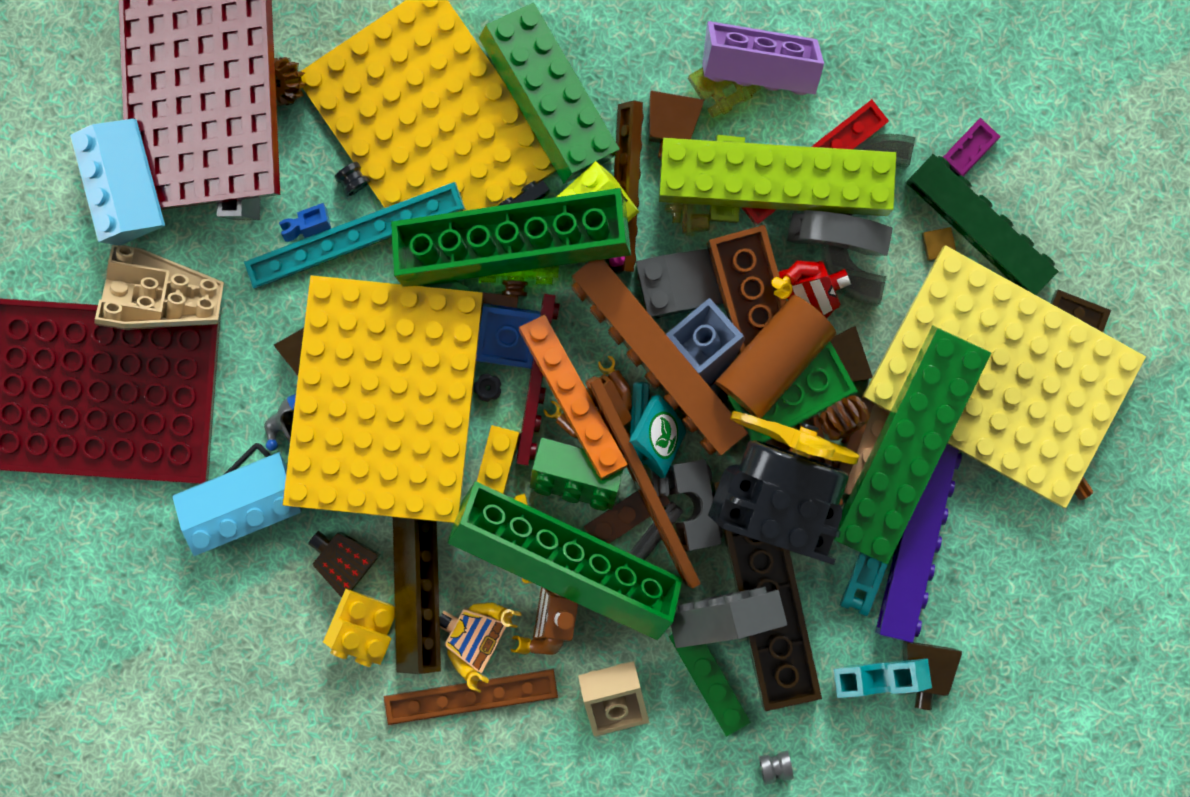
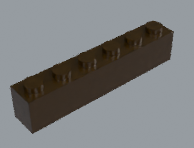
(416, 596)

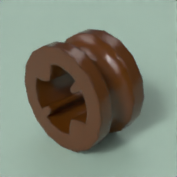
(514, 287)

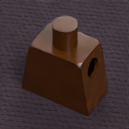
(672, 117)

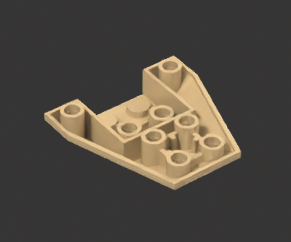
(155, 293)

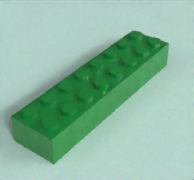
(510, 238)
(911, 443)
(566, 561)

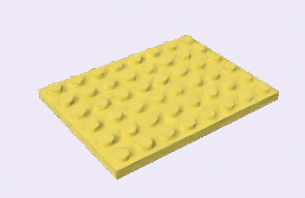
(1044, 385)

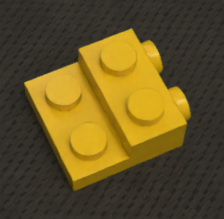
(360, 628)

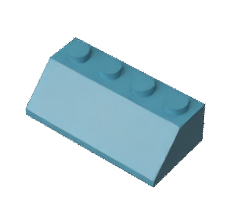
(117, 181)
(234, 504)

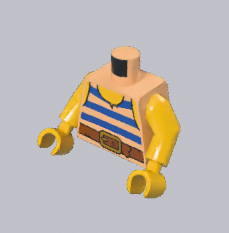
(475, 638)

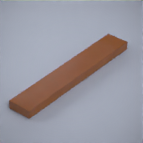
(461, 699)

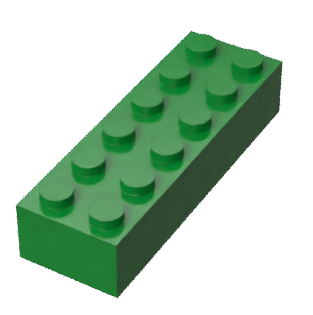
(548, 92)

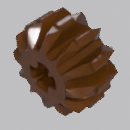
(288, 81)
(844, 418)

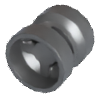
(776, 767)

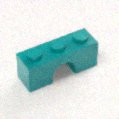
(882, 678)

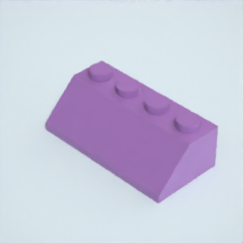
(762, 58)

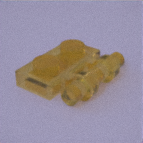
(708, 88)

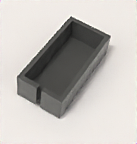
(728, 617)

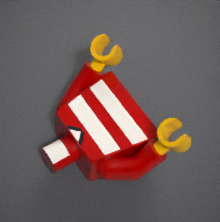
(812, 284)

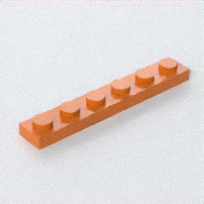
(573, 397)

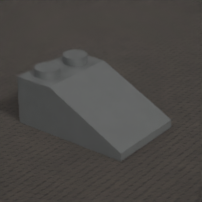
(677, 282)

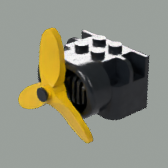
(784, 493)

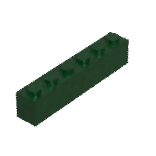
(981, 225)

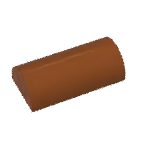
(776, 356)

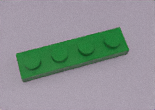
(713, 687)

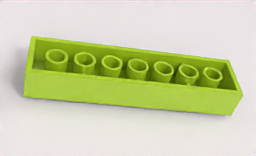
(777, 177)

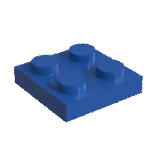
(500, 336)

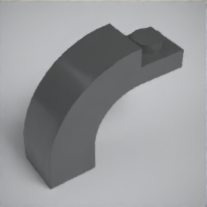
(840, 231)

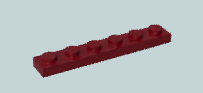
(535, 394)

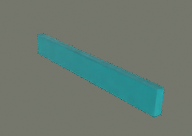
(349, 236)

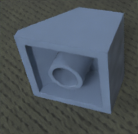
(707, 340)

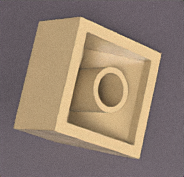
(613, 698)

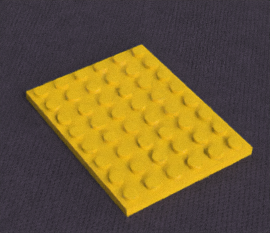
(425, 109)
(383, 399)

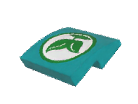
(658, 435)

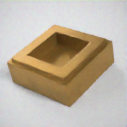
(935, 240)

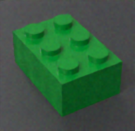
(570, 474)

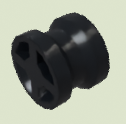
(352, 179)

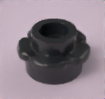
(487, 395)

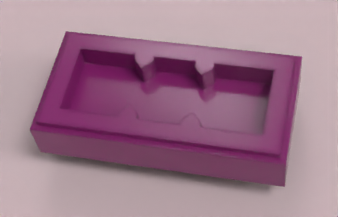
(971, 147)

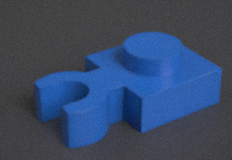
(309, 223)

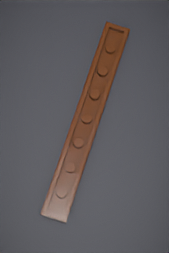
(642, 482)

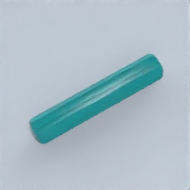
(640, 400)

